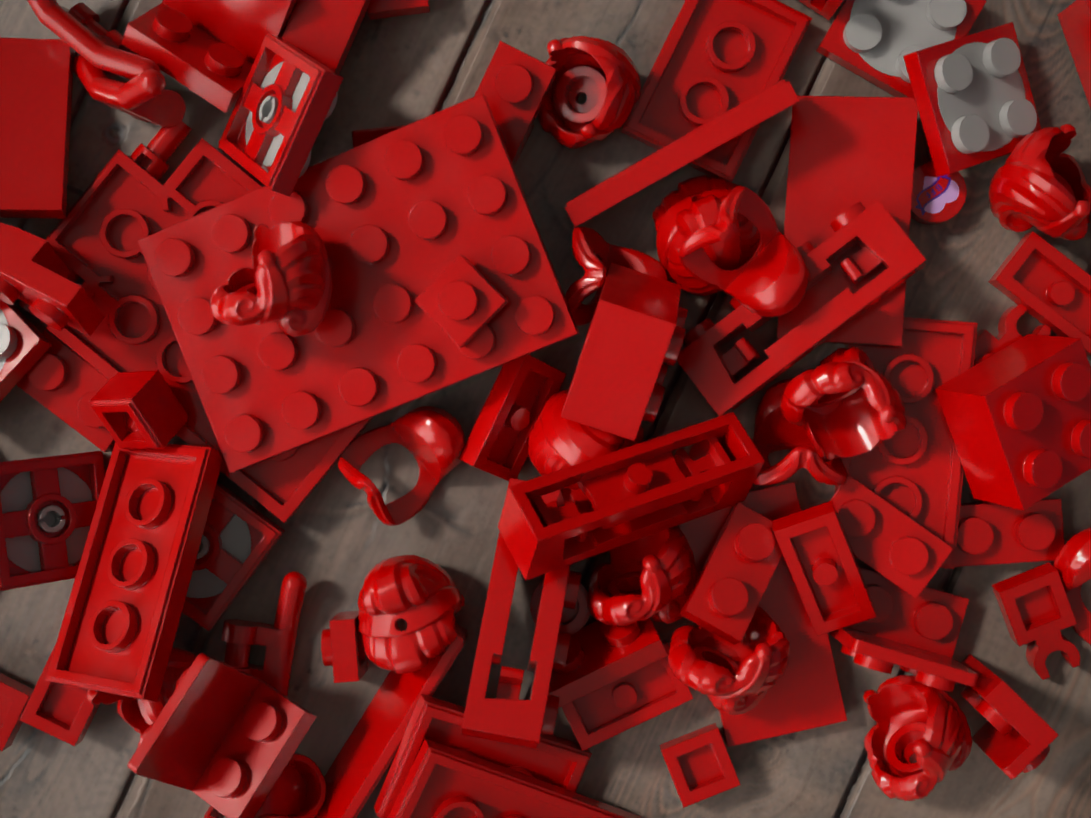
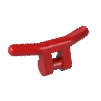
(83, 33)
(140, 97)
(277, 638)

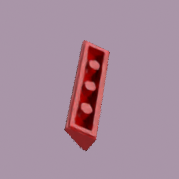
(379, 734)

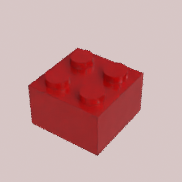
(625, 351)
(1022, 419)

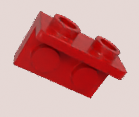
(1013, 732)

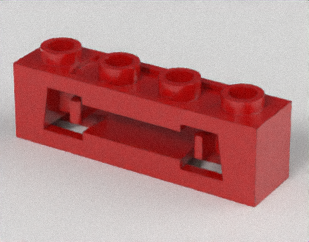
(882, 244)
(628, 494)
(507, 717)

